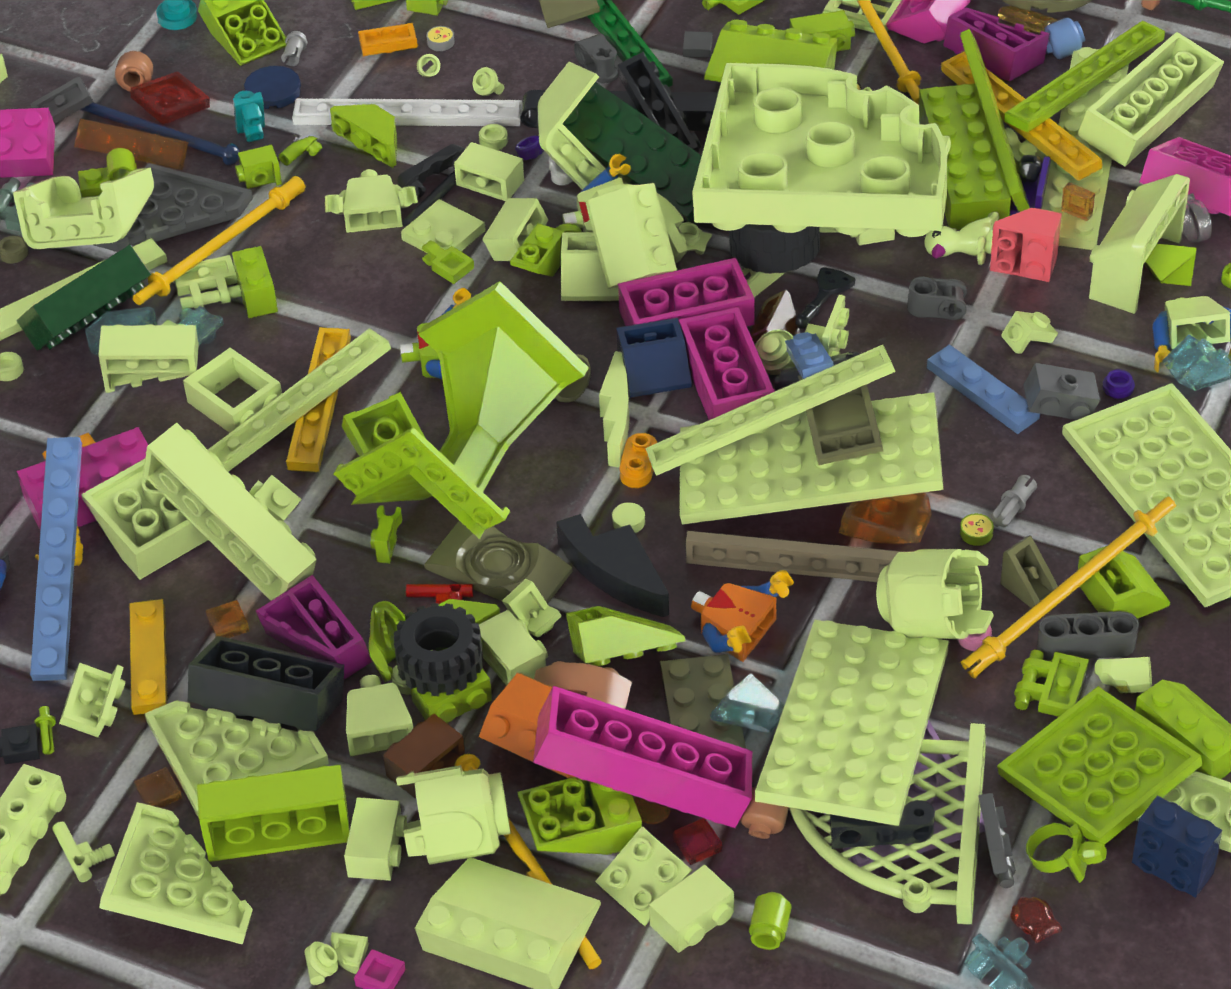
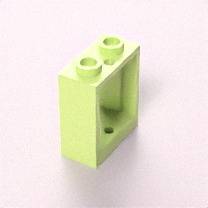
(218, 374)

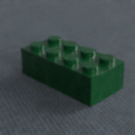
(84, 299)

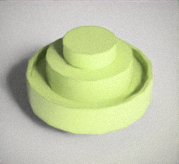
(773, 351)

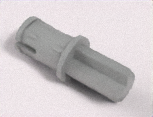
(1013, 501)

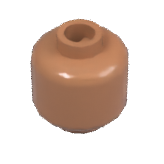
(133, 69)
(763, 818)

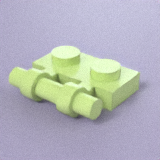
(205, 276)

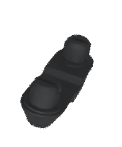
(432, 165)

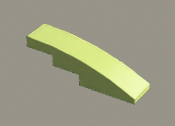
(615, 409)

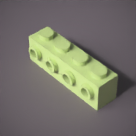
(25, 815)

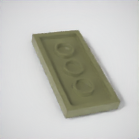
(694, 690)

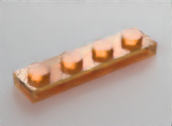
(143, 145)

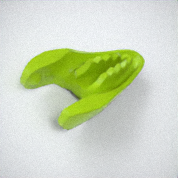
(383, 624)

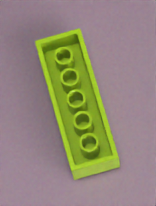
(973, 167)

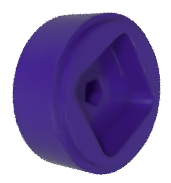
(529, 148)

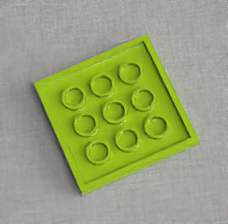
(1099, 765)

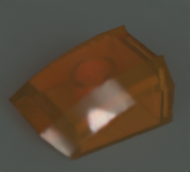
(888, 519)

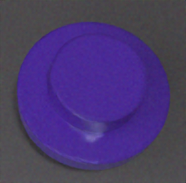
(1118, 384)

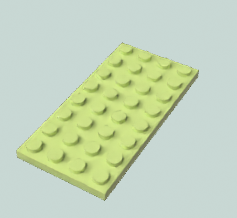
(1160, 450)
(781, 472)
(853, 723)

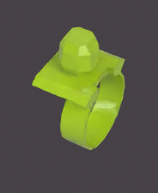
(1077, 858)

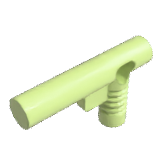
(80, 853)

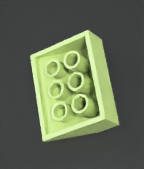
(141, 521)
(506, 924)

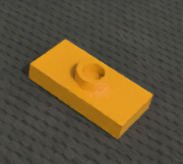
(387, 39)

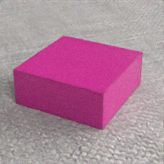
(379, 971)

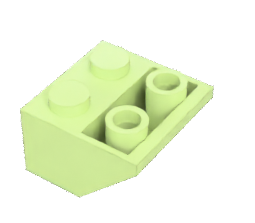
(582, 270)

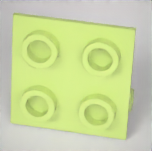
(642, 874)

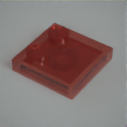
(170, 97)

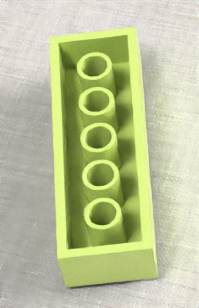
(1150, 99)
(227, 512)

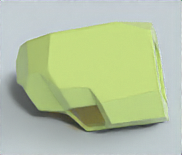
(1125, 674)

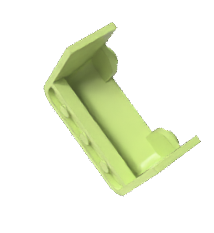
(554, 137)
(1149, 214)

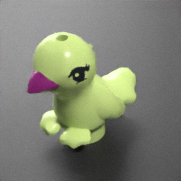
(972, 239)

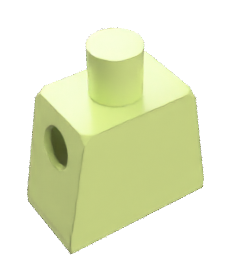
(375, 716)

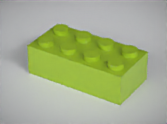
(273, 813)

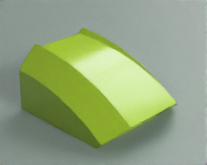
(379, 423)

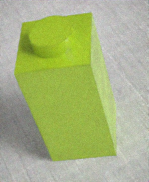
(832, 23)

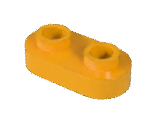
(635, 464)

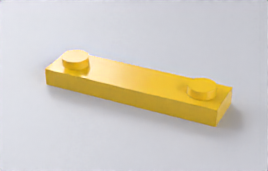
(148, 656)

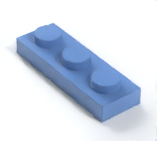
(808, 354)

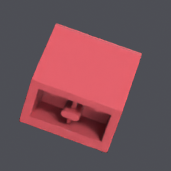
(1026, 244)

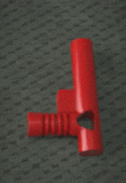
(440, 591)

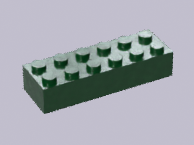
(613, 127)

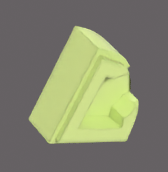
(349, 950)

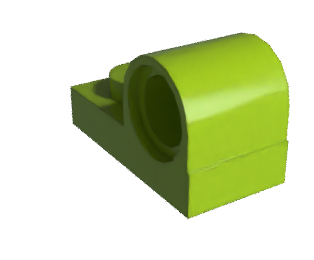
(119, 164)

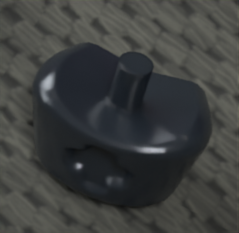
(1029, 167)

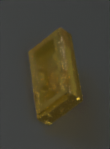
(1032, 20)

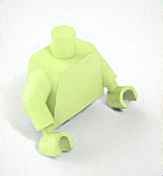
(371, 202)

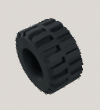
(442, 669)

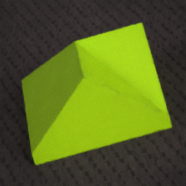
(1172, 264)

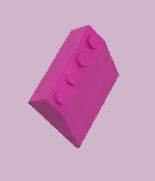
(1205, 167)

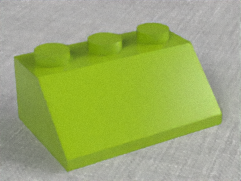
(1191, 722)

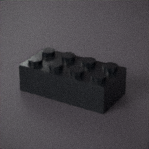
(265, 683)

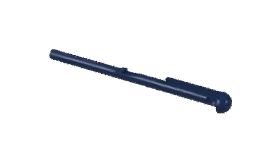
(228, 153)

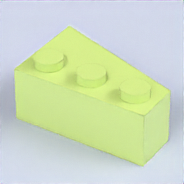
(146, 353)

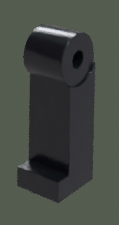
(914, 827)

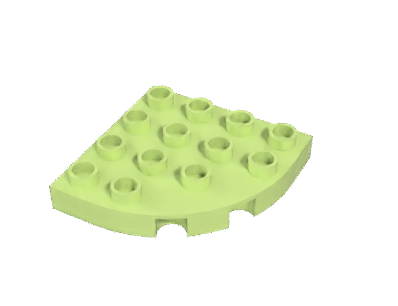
(819, 153)

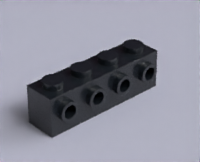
(654, 99)

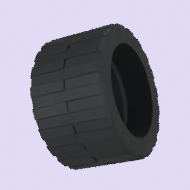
(773, 251)

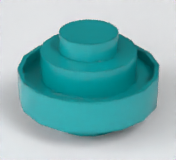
(176, 14)

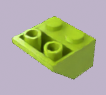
(1122, 586)

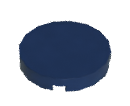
(277, 85)

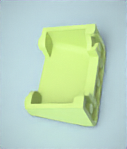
(57, 216)

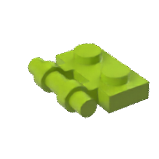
(1062, 686)

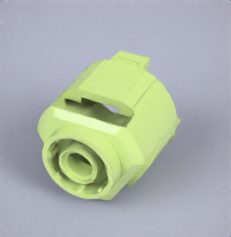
(934, 593)
(457, 813)

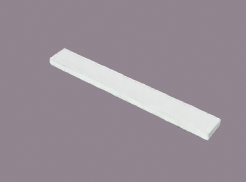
(418, 111)

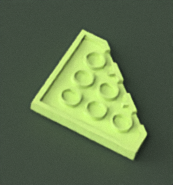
(221, 747)
(169, 881)

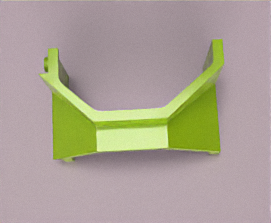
(496, 379)

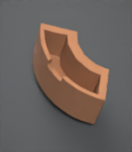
(588, 680)

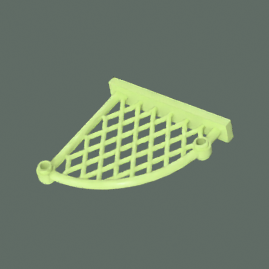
(917, 893)

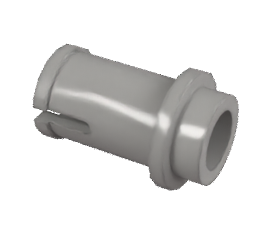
(295, 43)

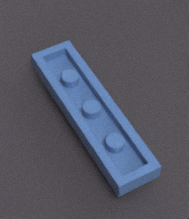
(982, 388)

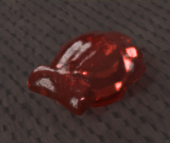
(1035, 918)

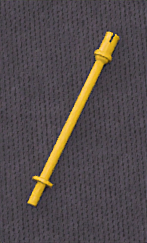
(908, 80)
(278, 198)
(995, 647)

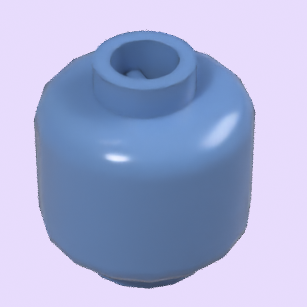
(1064, 38)

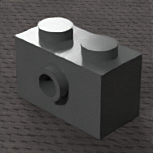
(1061, 391)

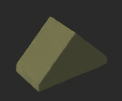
(1026, 572)

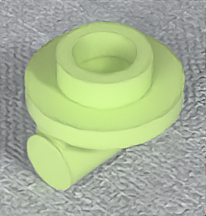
(486, 82)
(320, 961)

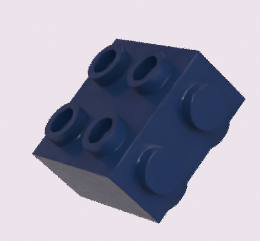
(1176, 846)

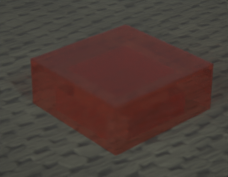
(697, 841)

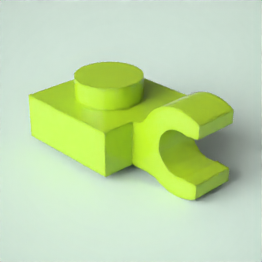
(447, 263)
(385, 537)

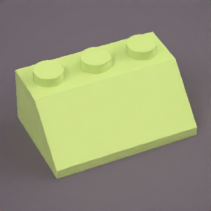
(630, 234)

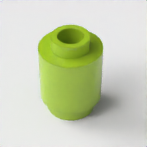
(769, 920)

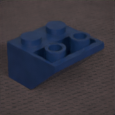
(654, 357)

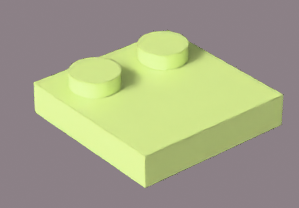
(444, 226)

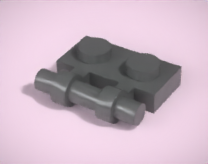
(997, 840)

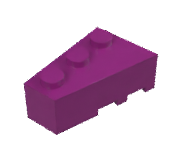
(1003, 48)
(314, 626)

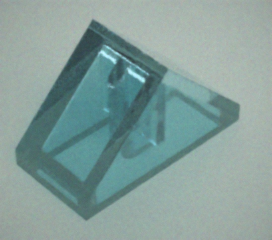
(749, 706)

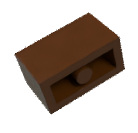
(426, 748)

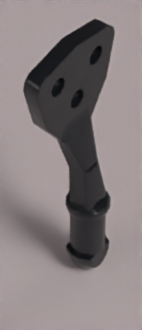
(829, 282)

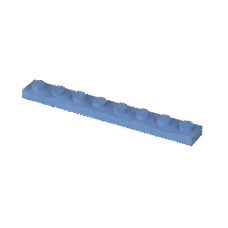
(56, 559)

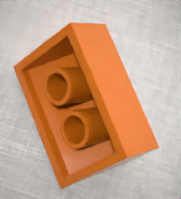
(514, 717)

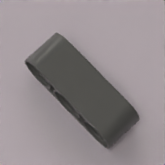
(1088, 634)

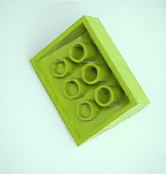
(769, 46)

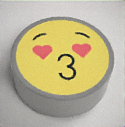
(440, 38)

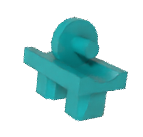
(249, 114)

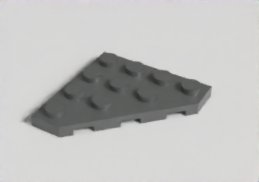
(182, 205)

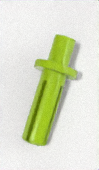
(45, 723)

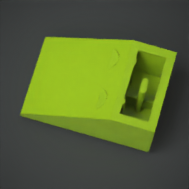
(243, 28)
(607, 633)
(580, 817)

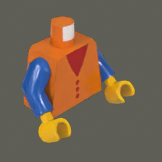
(740, 614)

